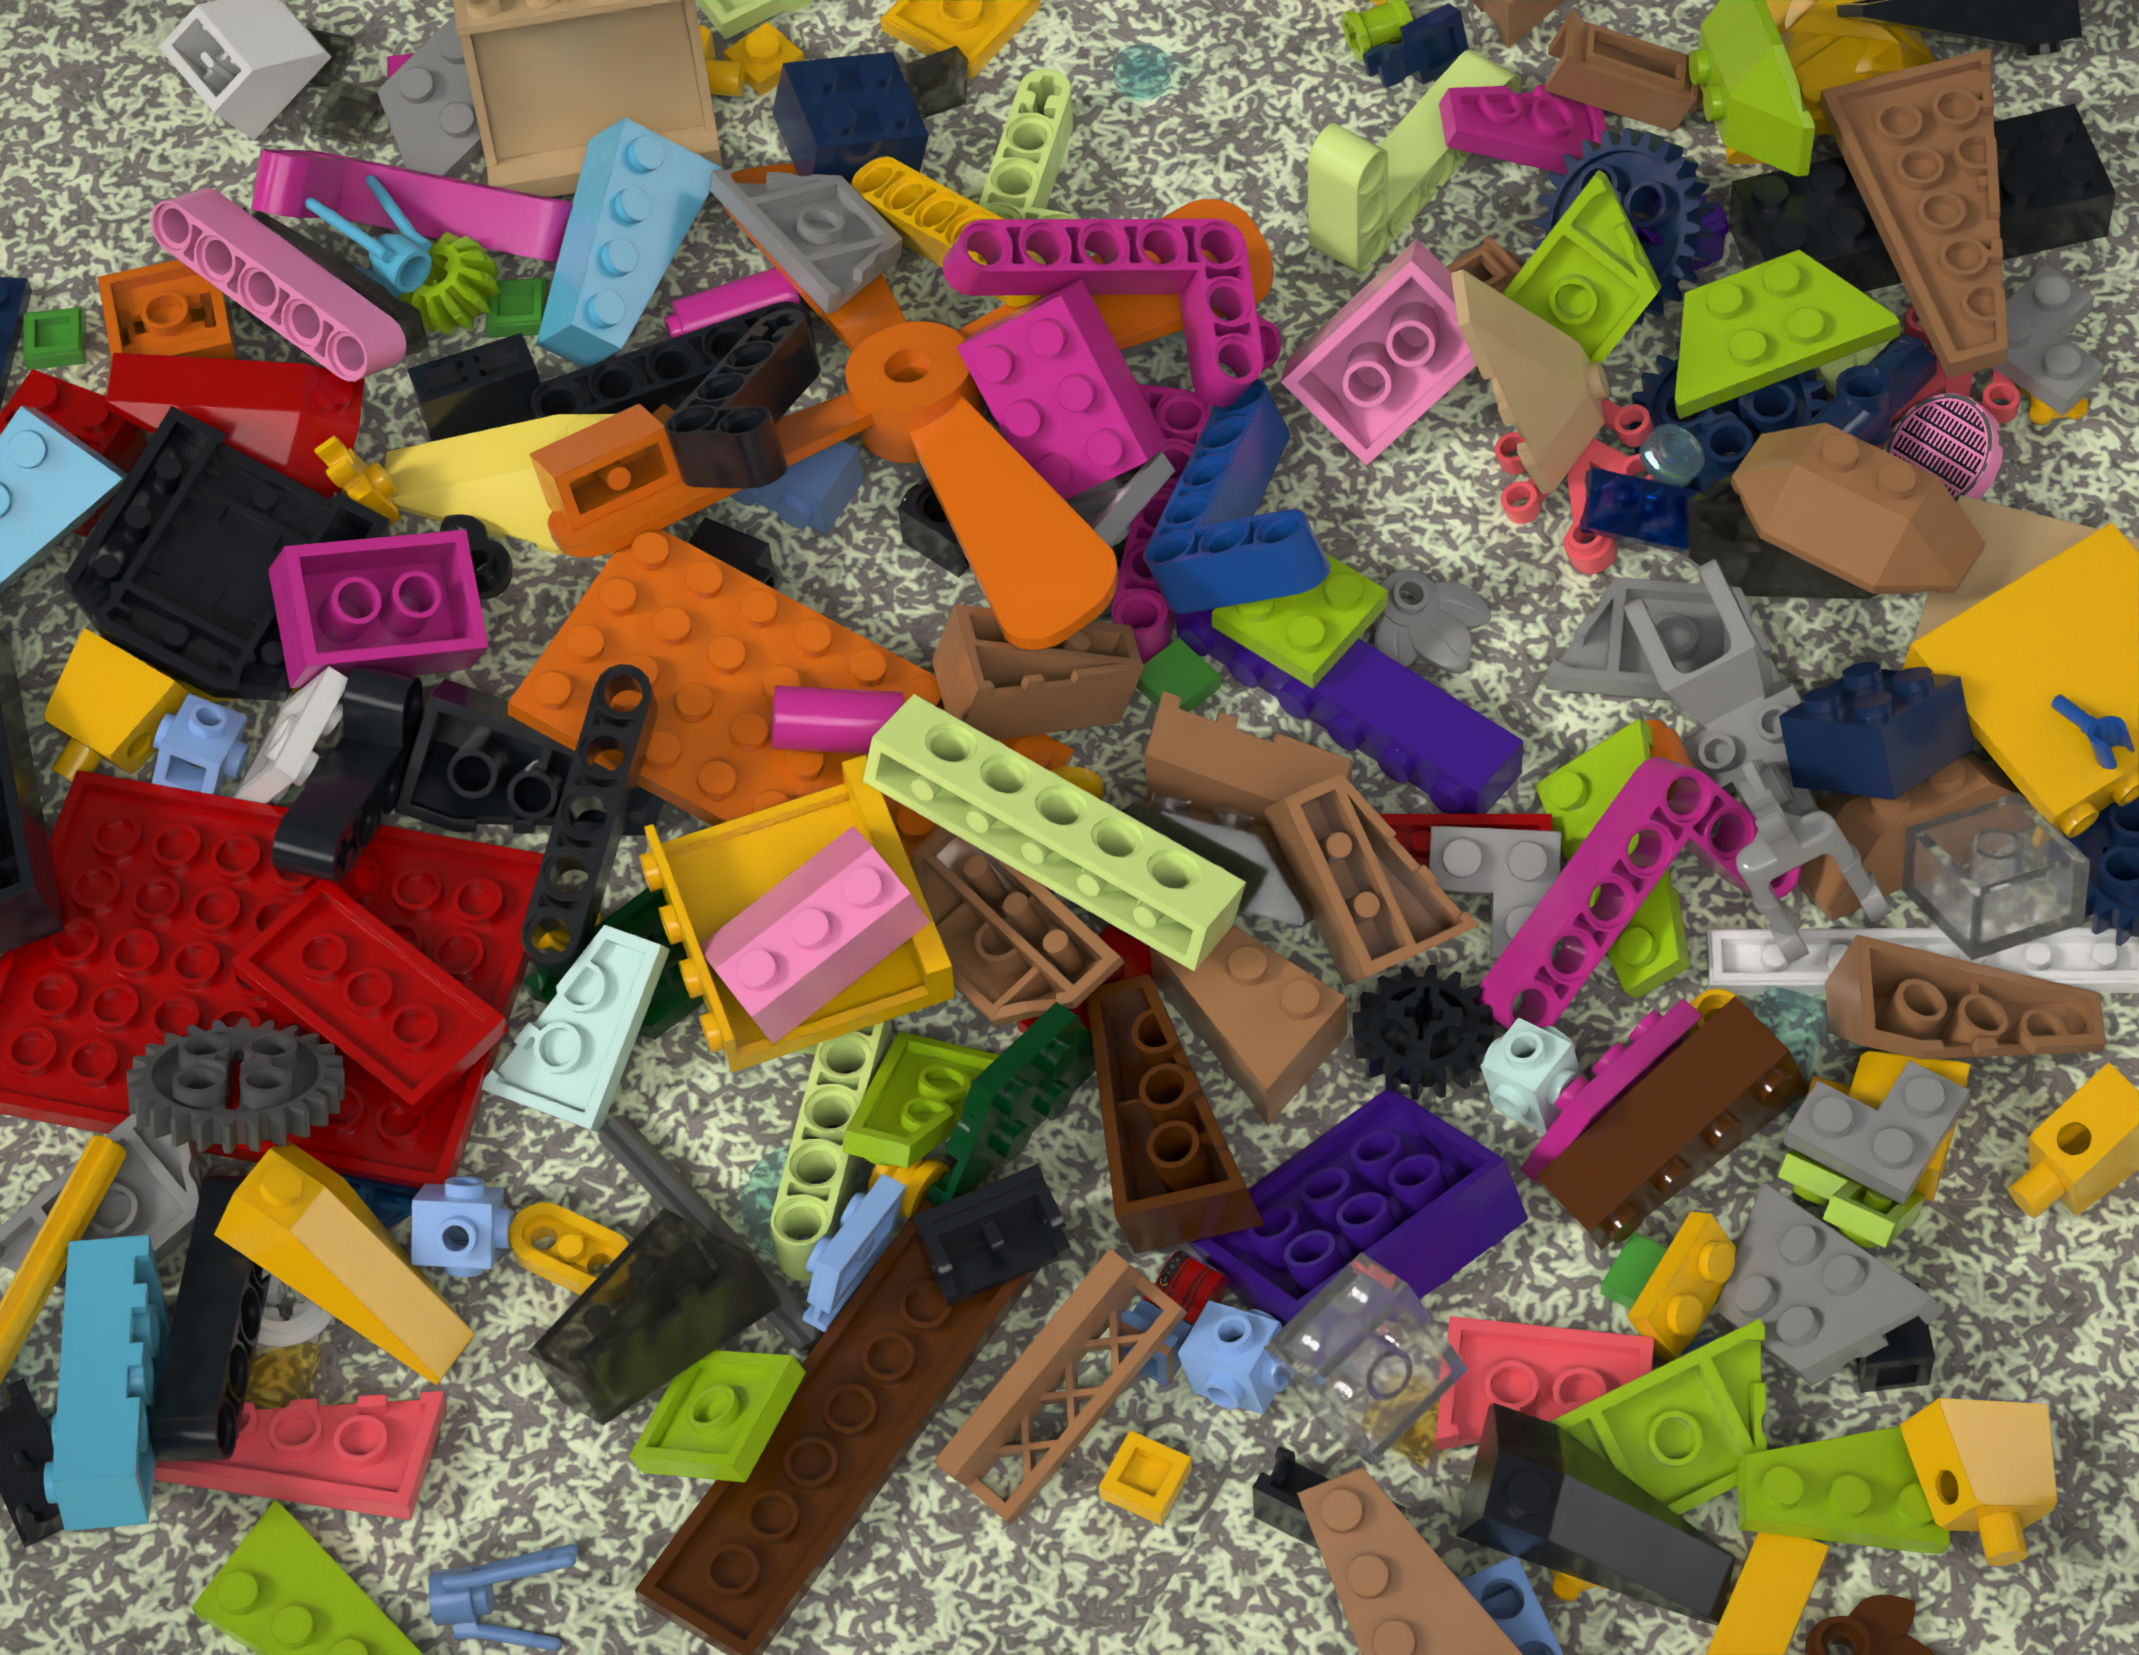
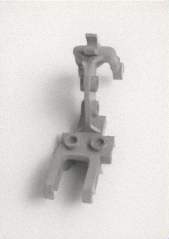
(1747, 754)

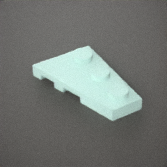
(585, 1035)

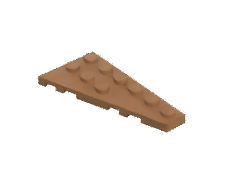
(1931, 183)
(1391, 1579)

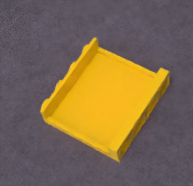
(2043, 636)
(733, 864)

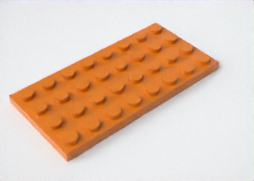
(713, 658)

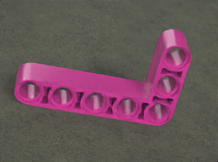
(431, 202)
(1130, 271)
(1139, 599)
(1624, 885)

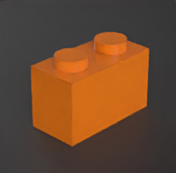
(606, 467)

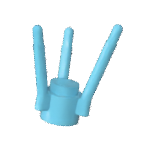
(397, 260)

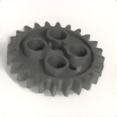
(189, 1085)

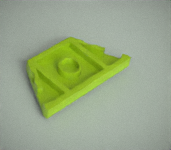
(1589, 273)
(1770, 328)
(1683, 1422)

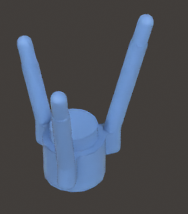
(465, 1593)

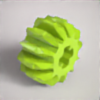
(457, 285)

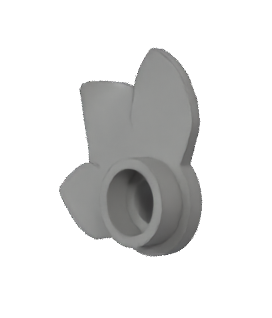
(1432, 628)

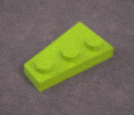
(913, 1100)
(1841, 1492)

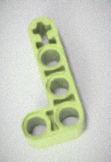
(1031, 149)

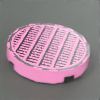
(1951, 440)

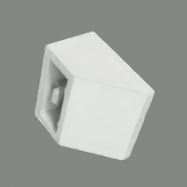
(245, 59)

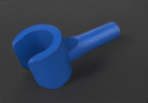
(2101, 732)

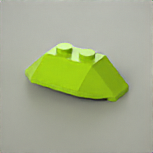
(1752, 86)

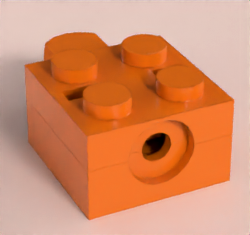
(167, 313)

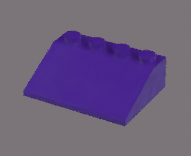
(1375, 1185)

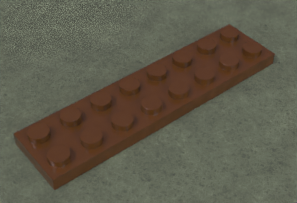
(851, 1422)

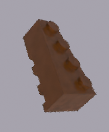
(1675, 1124)
(1161, 1137)

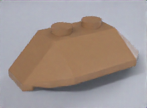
(1856, 511)
(1880, 825)
(1007, 934)

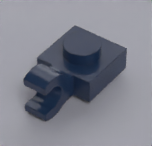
(1426, 51)

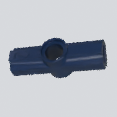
(1877, 391)

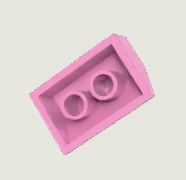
(1383, 355)
(814, 934)

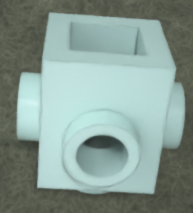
(1529, 1073)

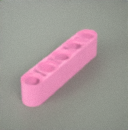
(278, 284)

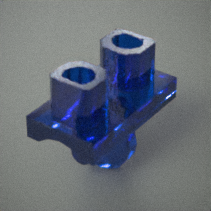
(1635, 510)

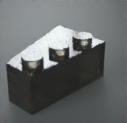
(651, 1316)

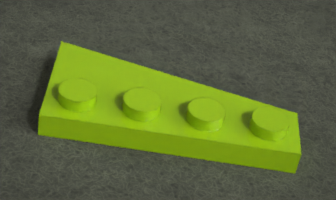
(1577, 796)
(293, 1599)

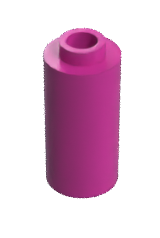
(728, 301)
(830, 718)

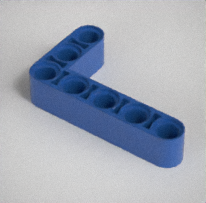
(1209, 542)

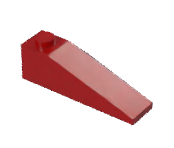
(263, 407)

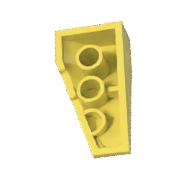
(484, 477)

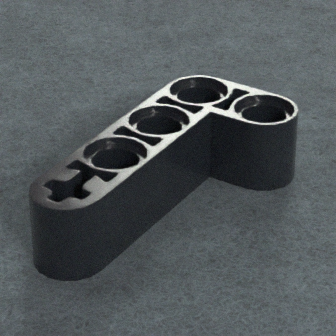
(728, 423)
(357, 781)

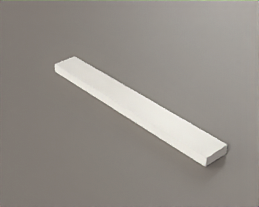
(1751, 960)

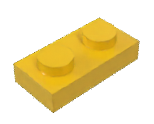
(1684, 1285)

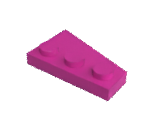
(1519, 127)
(1616, 1075)

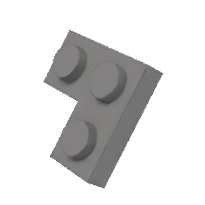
(2038, 352)
(1499, 863)
(1885, 1146)

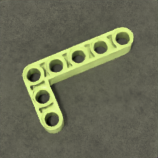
(1368, 190)
(818, 1150)

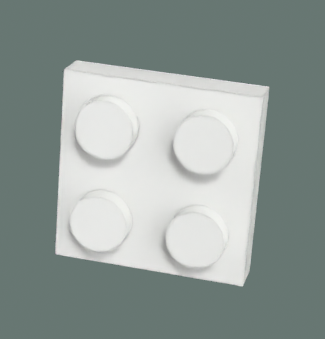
(288, 745)

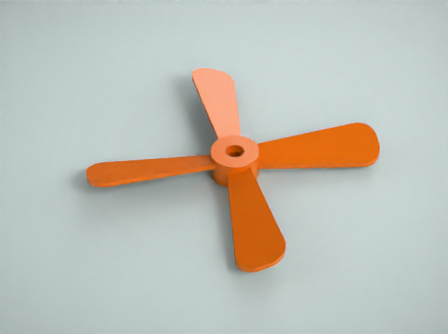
(920, 405)

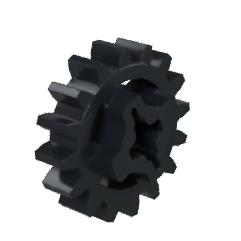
(1390, 1027)

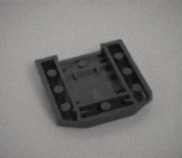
(188, 554)

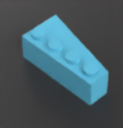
(620, 237)
(46, 489)
(107, 1384)

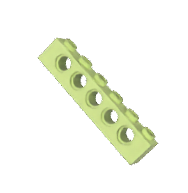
(1053, 832)

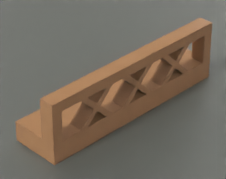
(1041, 1371)

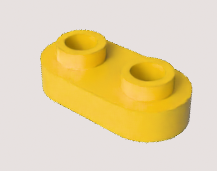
(577, 1248)

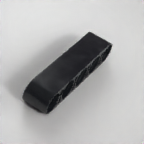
(652, 374)
(583, 791)
(209, 1340)

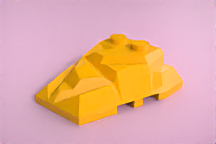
(1836, 52)

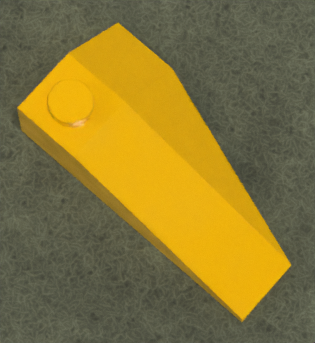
(333, 1250)

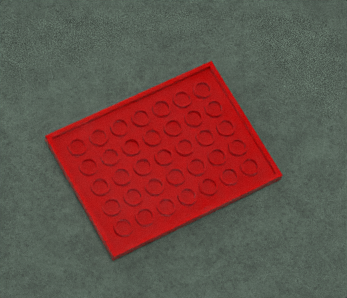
(161, 900)

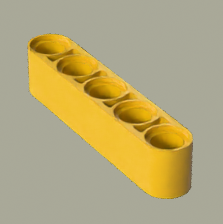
(924, 212)

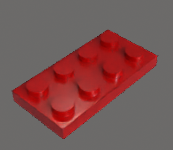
(370, 996)

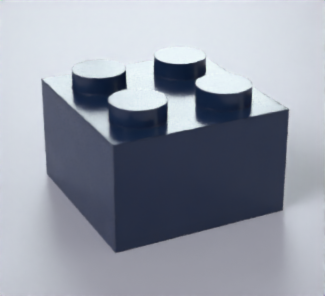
(848, 113)
(1876, 731)

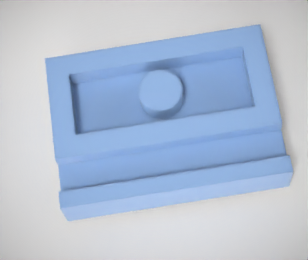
(848, 1257)

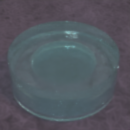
(1142, 72)
(1672, 455)

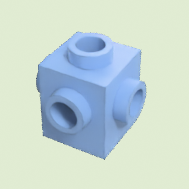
(204, 737)
(459, 1226)
(1228, 1358)

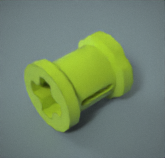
(1375, 26)

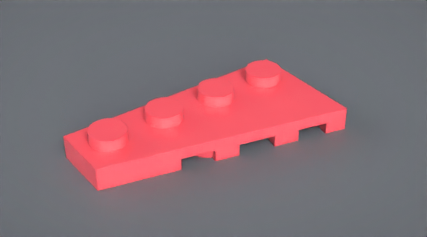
(329, 1456)

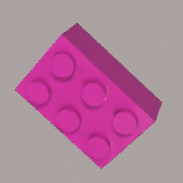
(1063, 391)
(378, 605)

